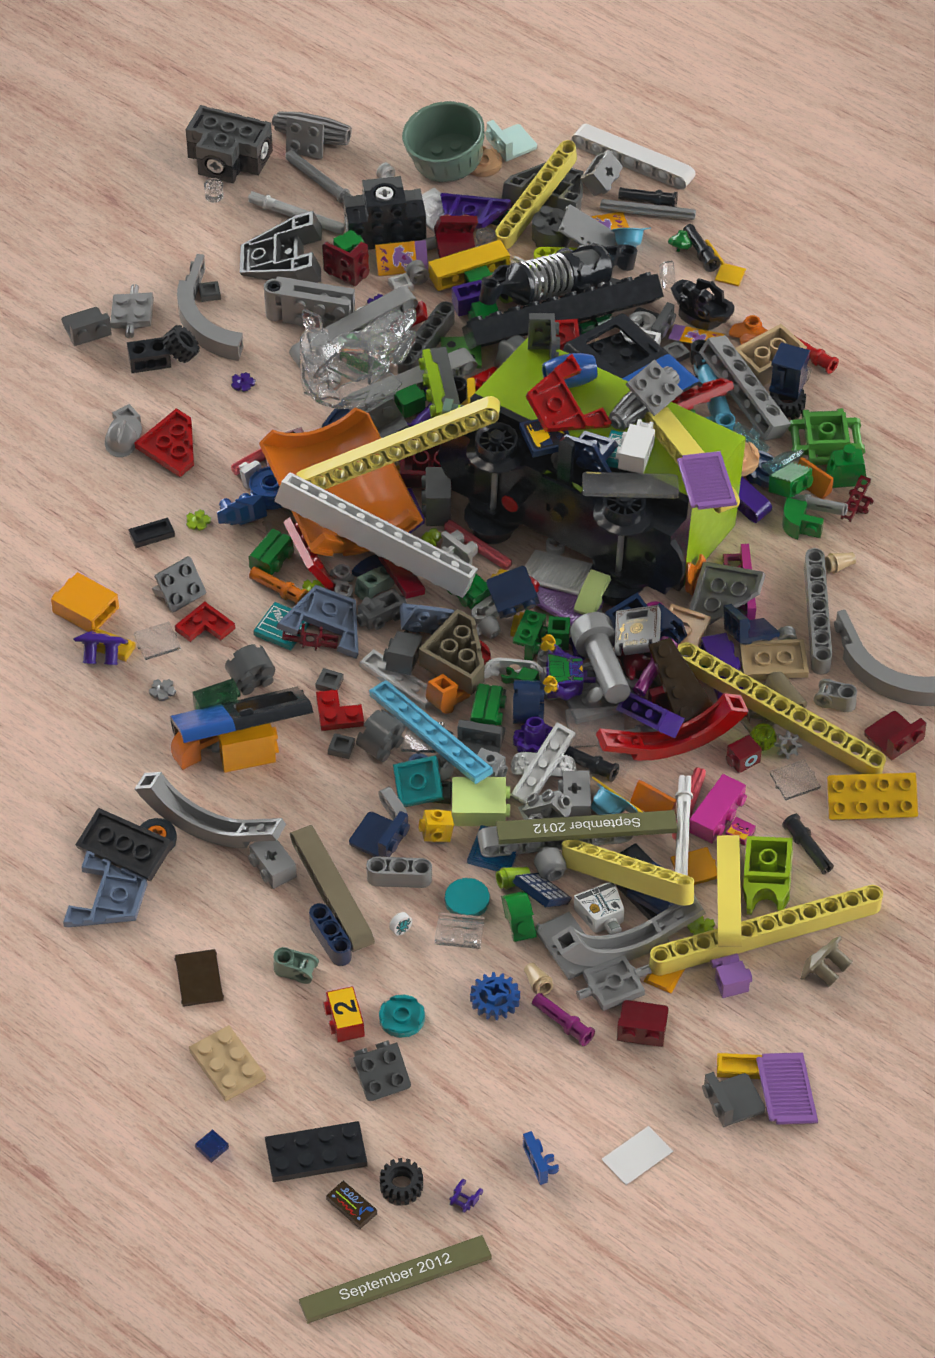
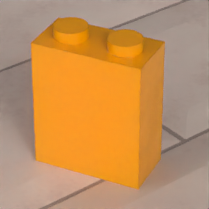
(84, 602)
(248, 747)

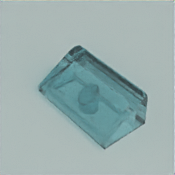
(782, 460)

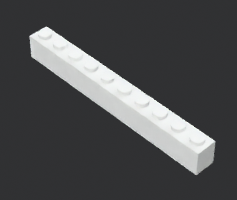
(375, 535)

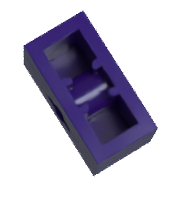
(464, 295)

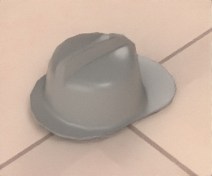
(122, 435)

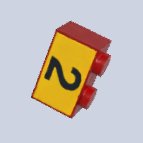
(344, 1013)

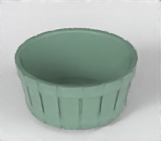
(445, 140)

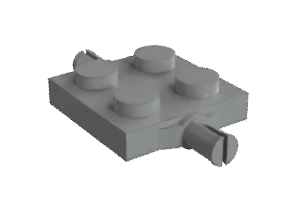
(132, 310)
(613, 982)

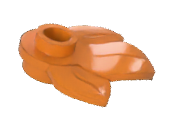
(748, 329)
(692, 574)

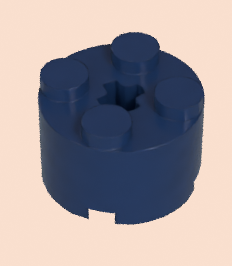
(527, 700)

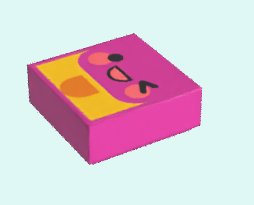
(741, 828)

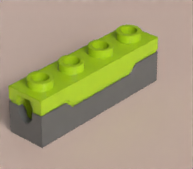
(438, 378)

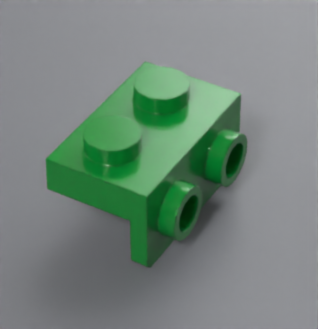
(530, 633)

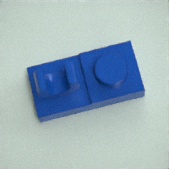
(533, 1150)

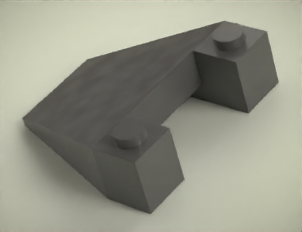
(567, 192)
(282, 251)

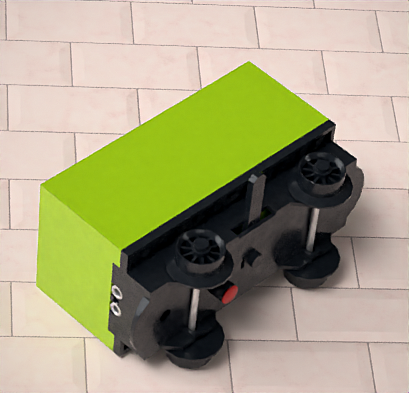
(626, 537)

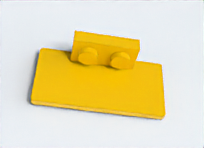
(872, 796)

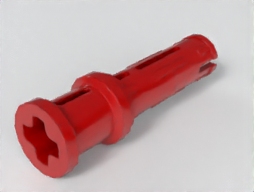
(820, 358)

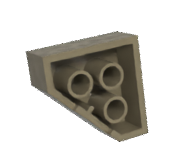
(455, 652)

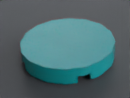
(467, 897)
(402, 1016)

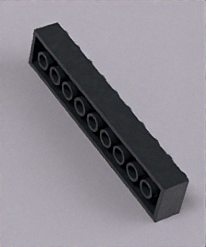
(581, 306)

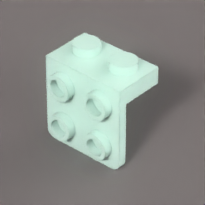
(511, 141)

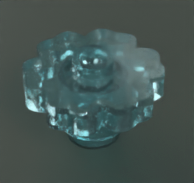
(752, 436)

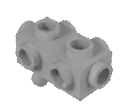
(547, 805)

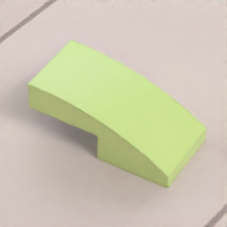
(591, 592)

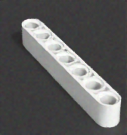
(634, 156)

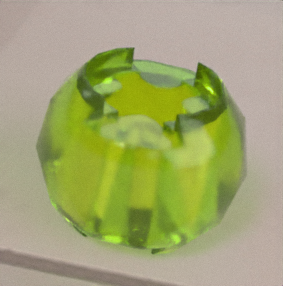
(764, 736)

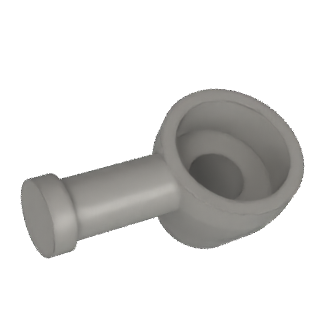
(489, 627)

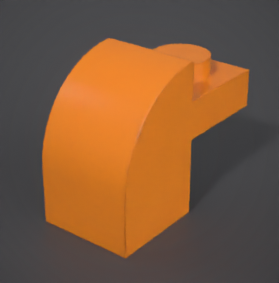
(444, 693)
(190, 752)

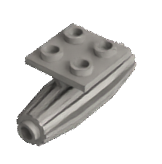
(309, 132)
(649, 391)

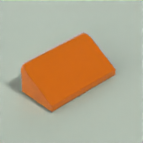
(822, 481)
(651, 799)

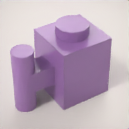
(731, 975)

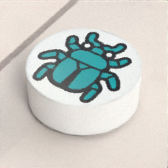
(400, 923)

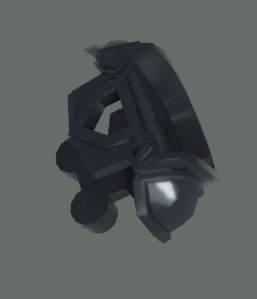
(701, 307)

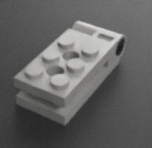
(288, 297)

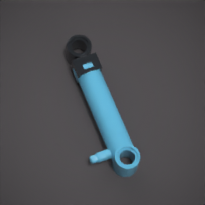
(717, 406)

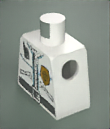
(601, 908)

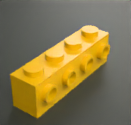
(452, 267)

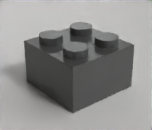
(436, 497)

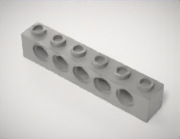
(747, 390)

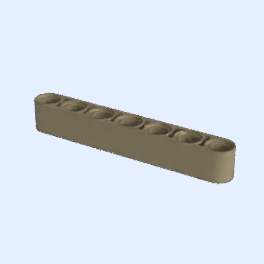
(331, 887)

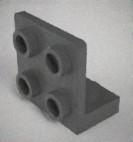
(387, 417)

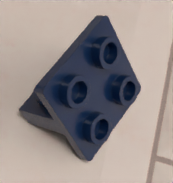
(593, 451)

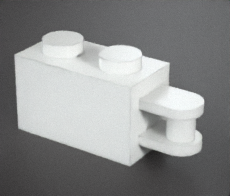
(636, 447)

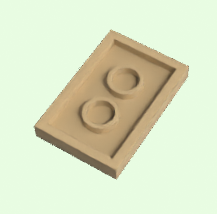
(774, 656)
(227, 1063)

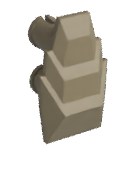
(816, 964)

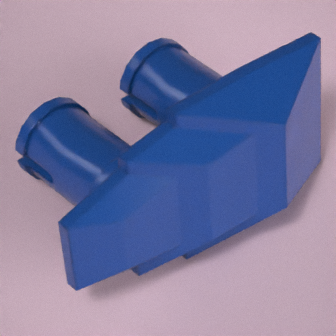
(243, 510)

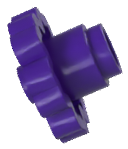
(531, 735)

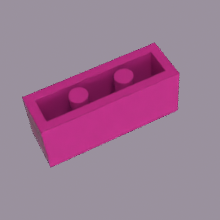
(717, 808)

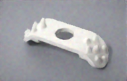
(498, 666)
(522, 760)

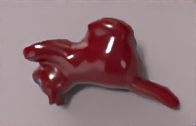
(634, 664)

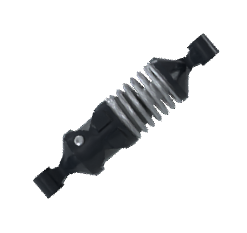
(557, 273)

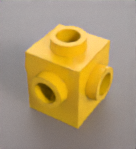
(436, 825)

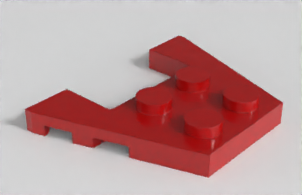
(556, 405)

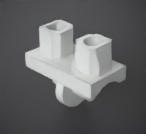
(454, 545)

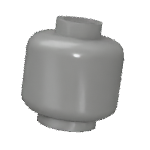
(550, 863)

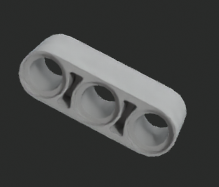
(399, 872)

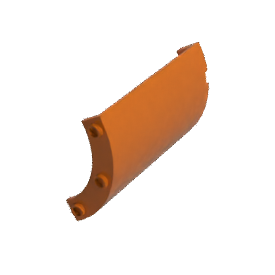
(377, 492)

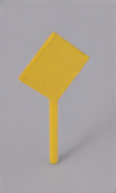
(728, 273)

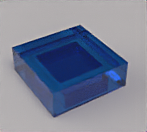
(212, 1145)

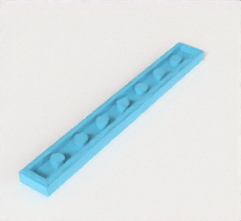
(431, 732)

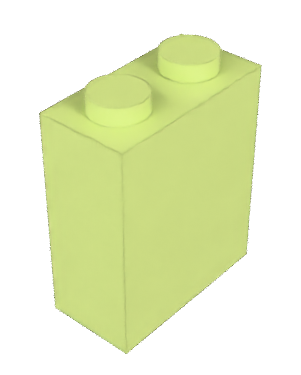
(479, 802)

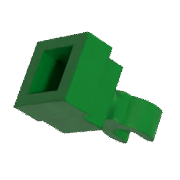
(524, 674)

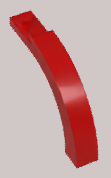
(692, 734)

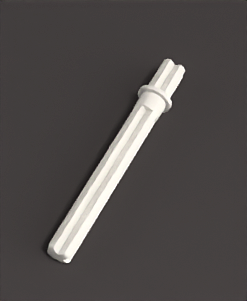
(267, 202)
(684, 799)

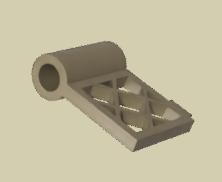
(778, 682)

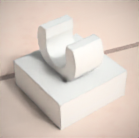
(247, 470)

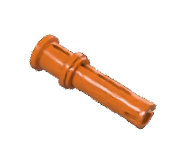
(286, 589)

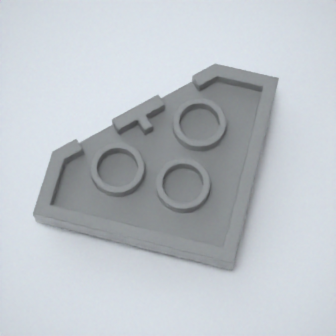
(723, 586)

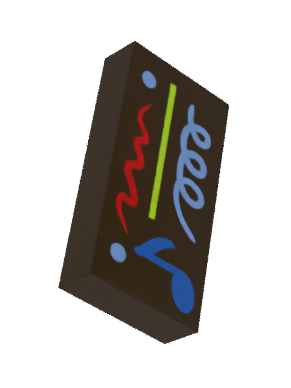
(351, 1204)

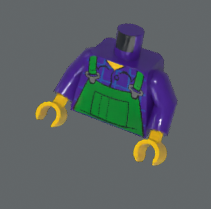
(564, 672)

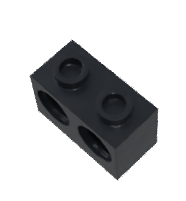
(148, 355)

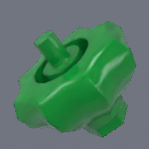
(680, 241)

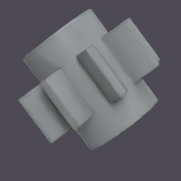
(783, 740)

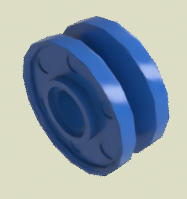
(265, 483)

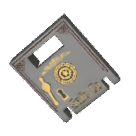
(637, 629)

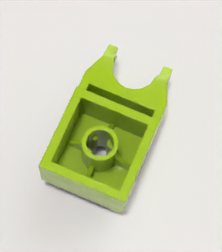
(767, 871)

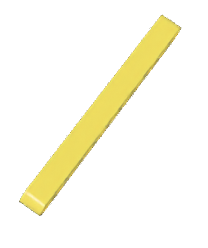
(403, 440)
(790, 712)
(768, 929)

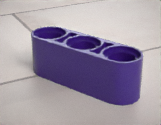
(752, 502)

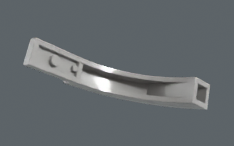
(209, 336)
(878, 677)
(200, 822)
(632, 943)

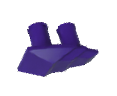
(90, 643)

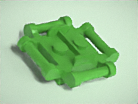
(824, 434)

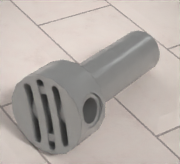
(595, 640)

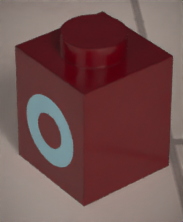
(743, 754)

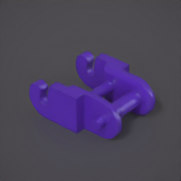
(471, 1200)

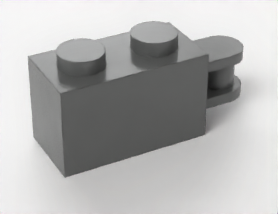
(403, 652)

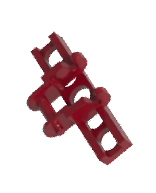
(862, 498)
(317, 642)

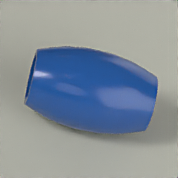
(586, 362)

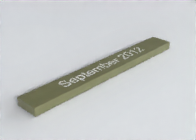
(586, 827)
(395, 1279)

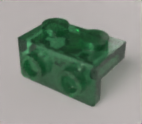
(216, 694)

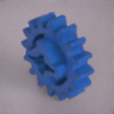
(495, 996)

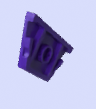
(484, 208)

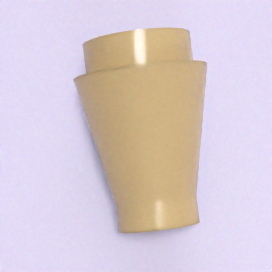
(838, 561)
(538, 979)

